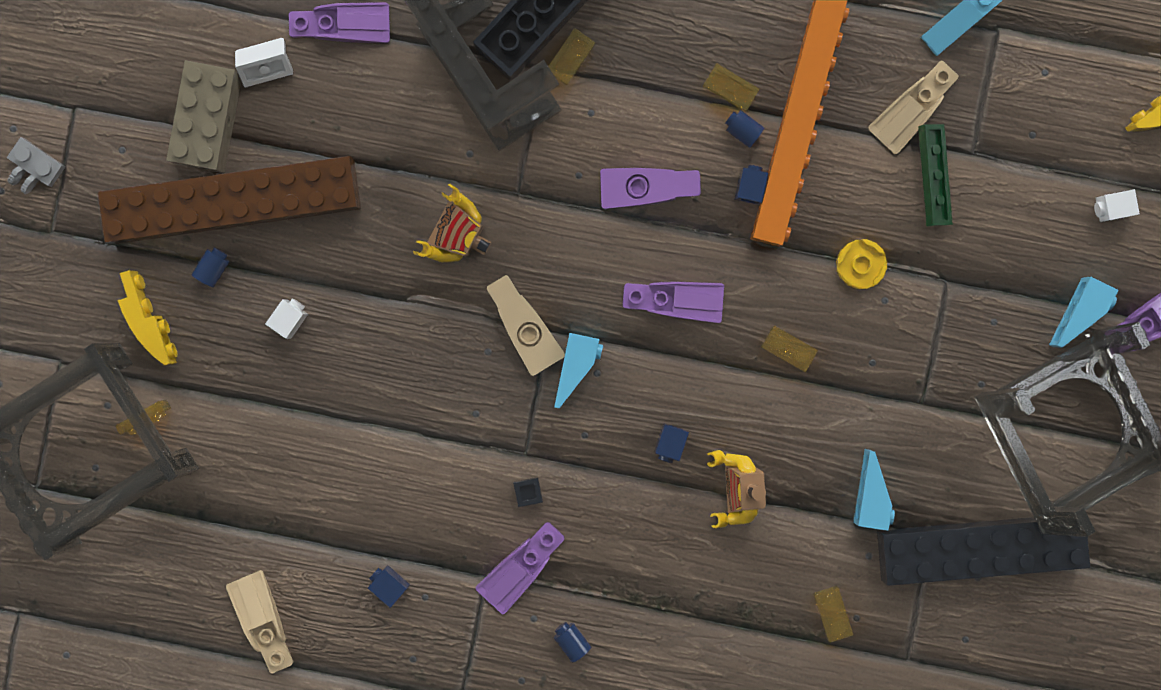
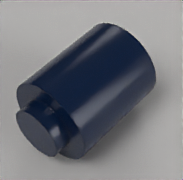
(744, 128)
(211, 267)
(571, 641)

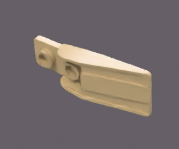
(912, 108)
(525, 327)
(260, 619)

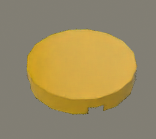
(861, 264)

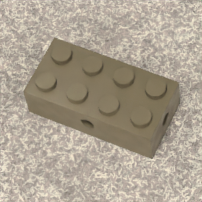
(204, 117)

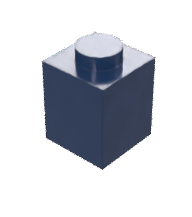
(751, 185)
(671, 443)
(387, 585)

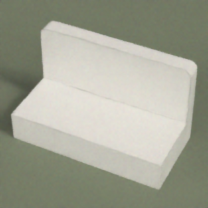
(262, 62)

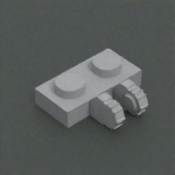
(35, 162)

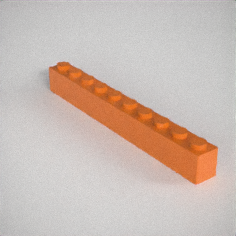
(799, 120)

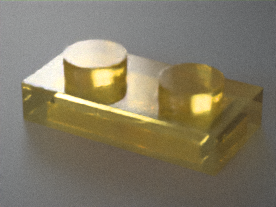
(571, 56)
(731, 87)
(789, 348)
(155, 413)
(833, 614)

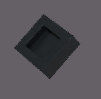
(528, 492)

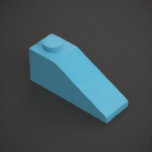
(956, 23)
(1087, 306)
(578, 360)
(873, 500)

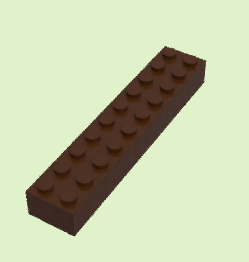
(229, 200)

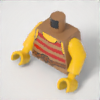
(455, 231)
(744, 489)

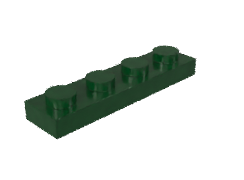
(935, 175)

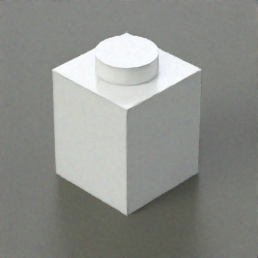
(1116, 205)
(287, 318)

